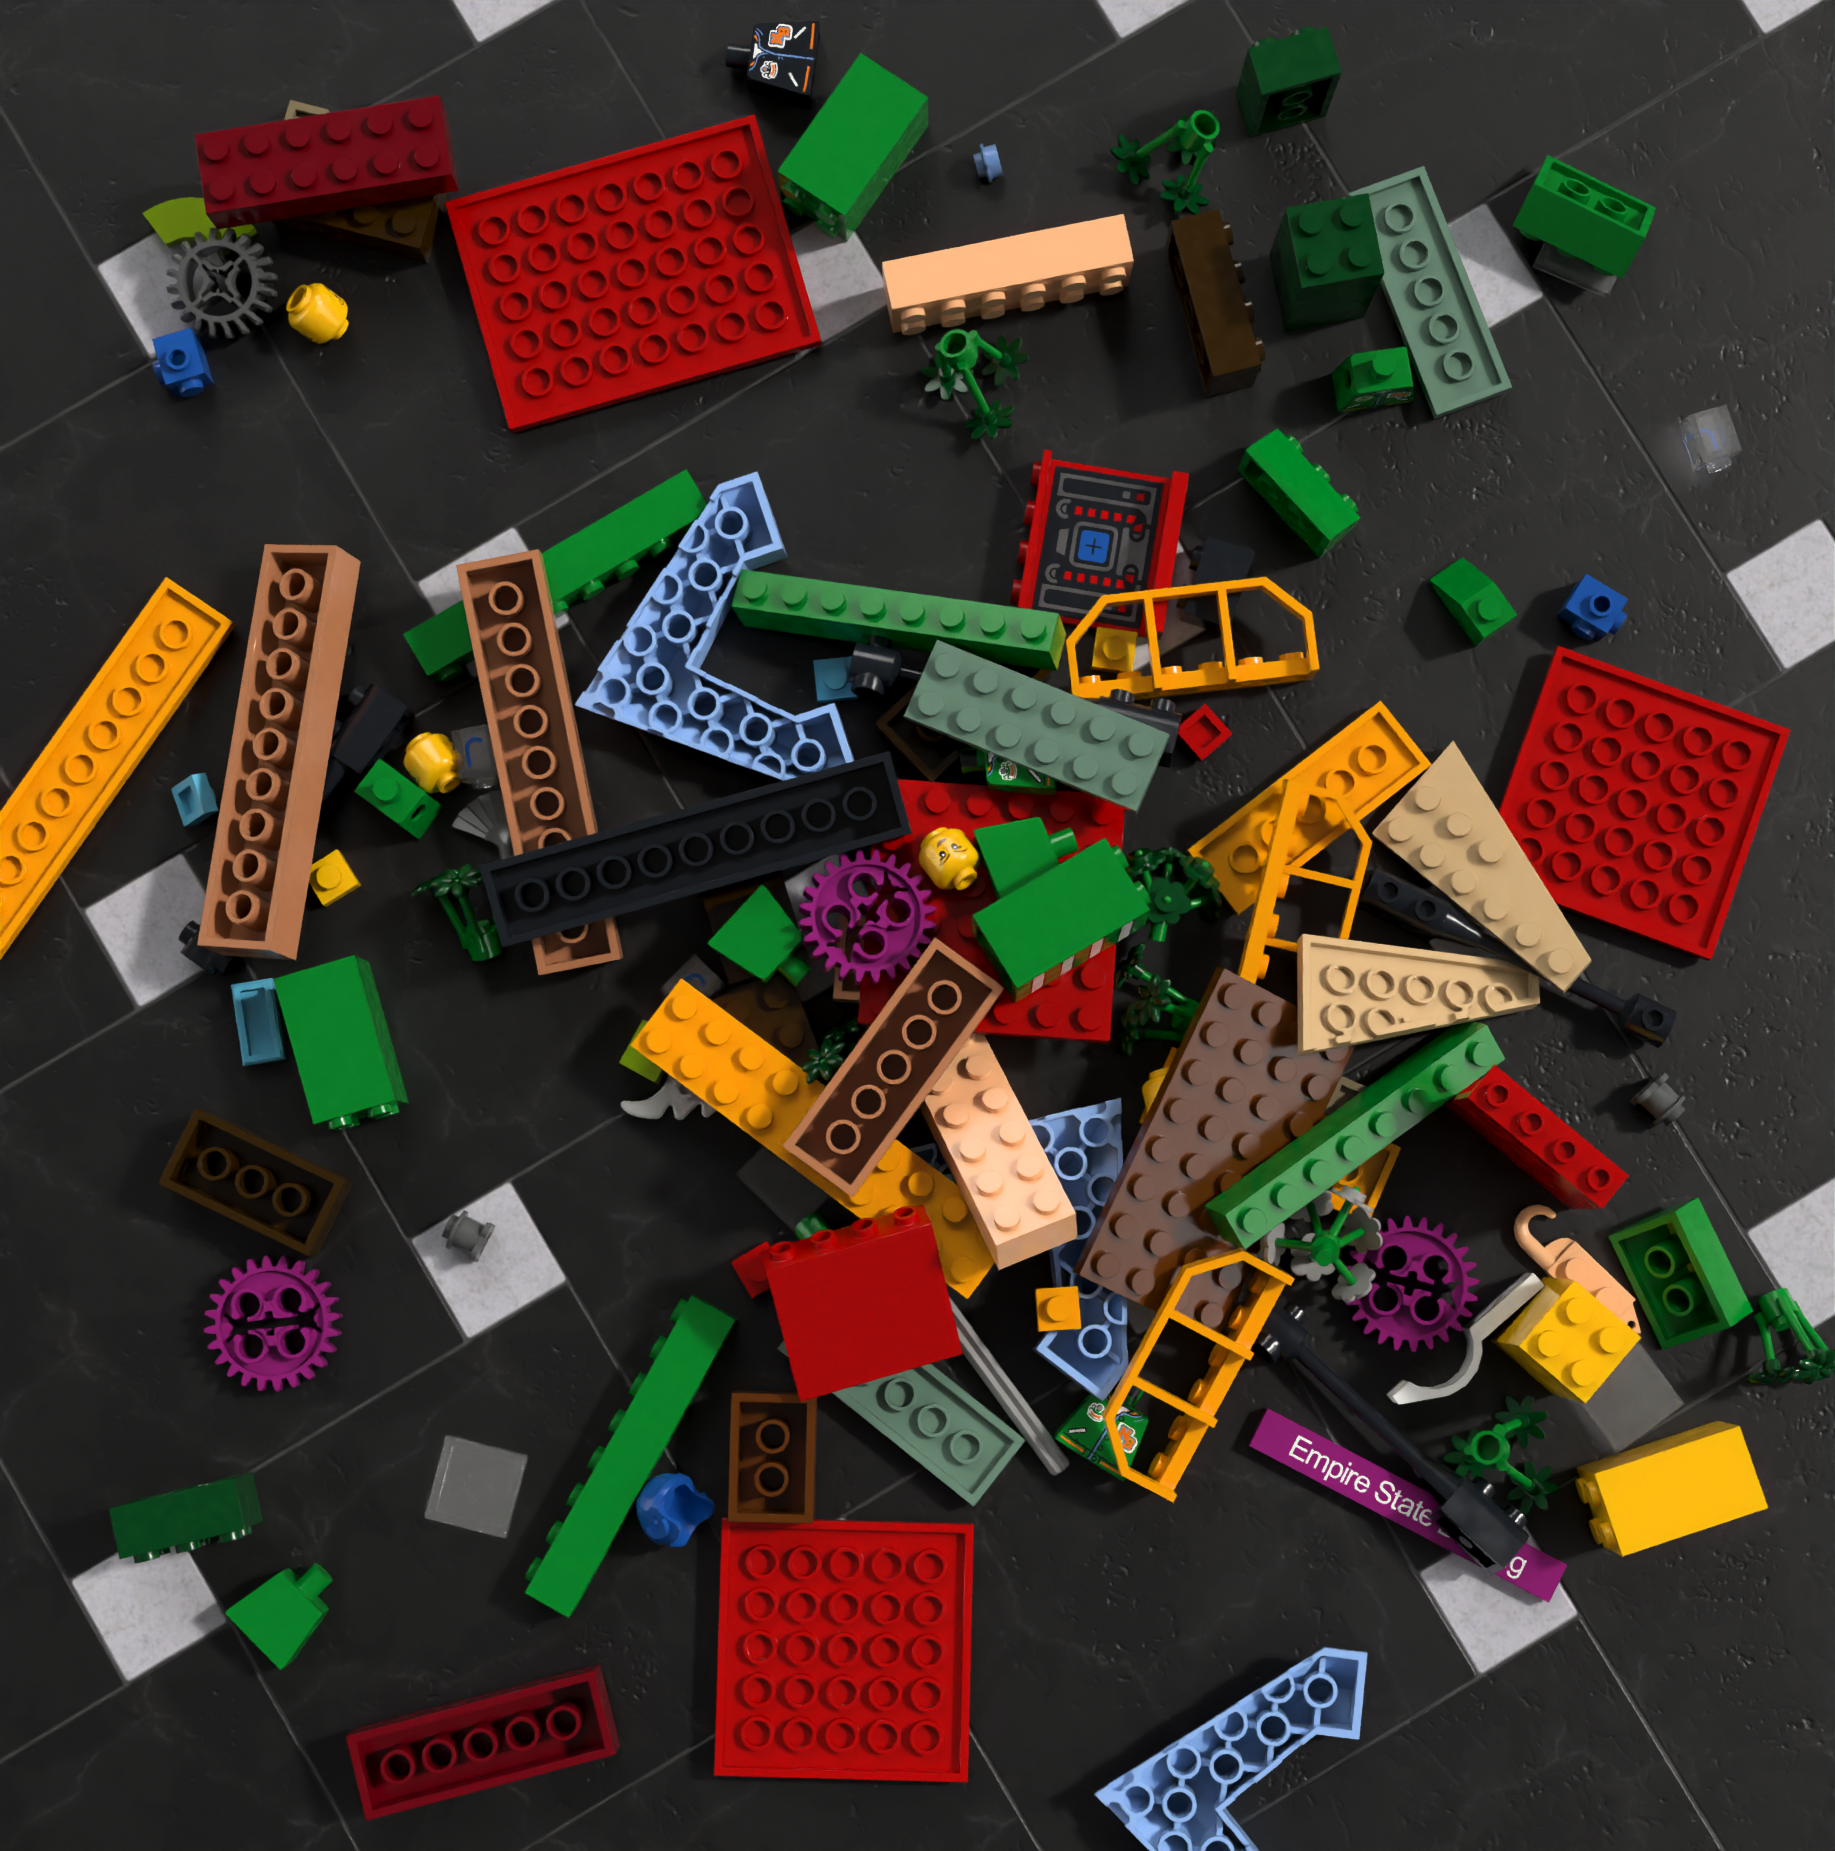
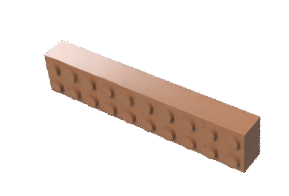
(533, 729)
(279, 752)

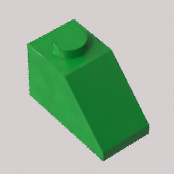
(1473, 600)

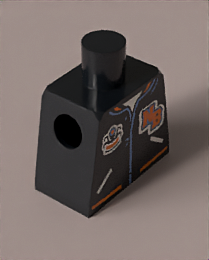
(780, 60)

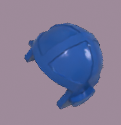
(672, 1509)

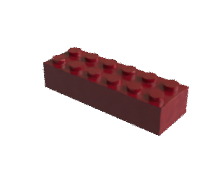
(326, 162)
(483, 1742)

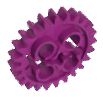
(836, 895)
(1402, 1321)
(276, 1358)

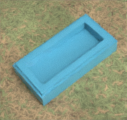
(258, 1022)

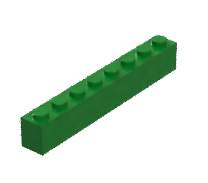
(576, 567)
(905, 618)
(1353, 1133)
(630, 1455)

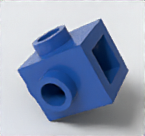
(181, 363)
(1593, 609)

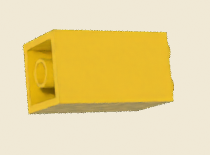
(1566, 1339)
(1670, 1488)

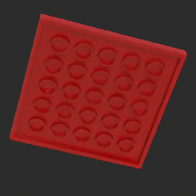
(1639, 800)
(1065, 1009)
(844, 1650)

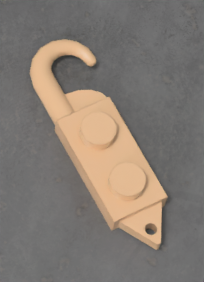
(1568, 1260)

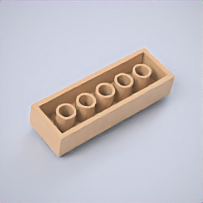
(1008, 274)
(997, 1158)

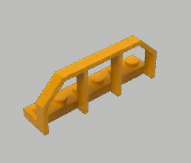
(1210, 675)
(1275, 881)
(1206, 1393)

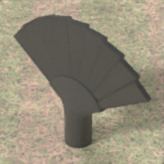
(487, 820)

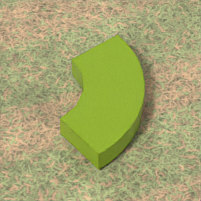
(182, 218)

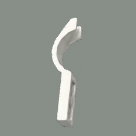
(1475, 1332)

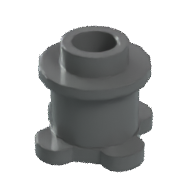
(1660, 1100)
(467, 1235)

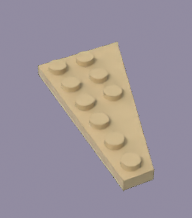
(1468, 853)
(1381, 991)

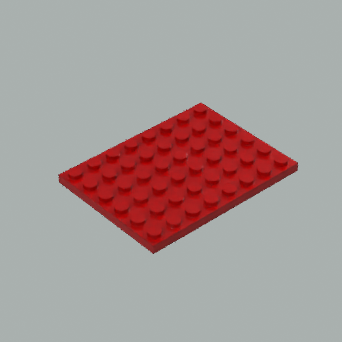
(633, 273)

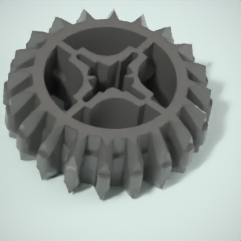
(234, 274)

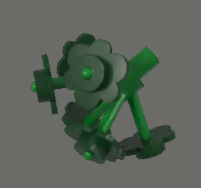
(1169, 899)

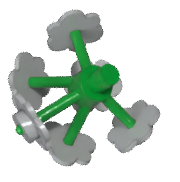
(1320, 1250)

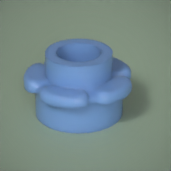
(988, 162)

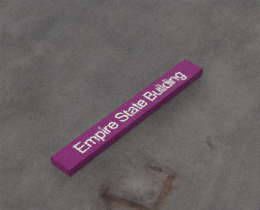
(1387, 1495)

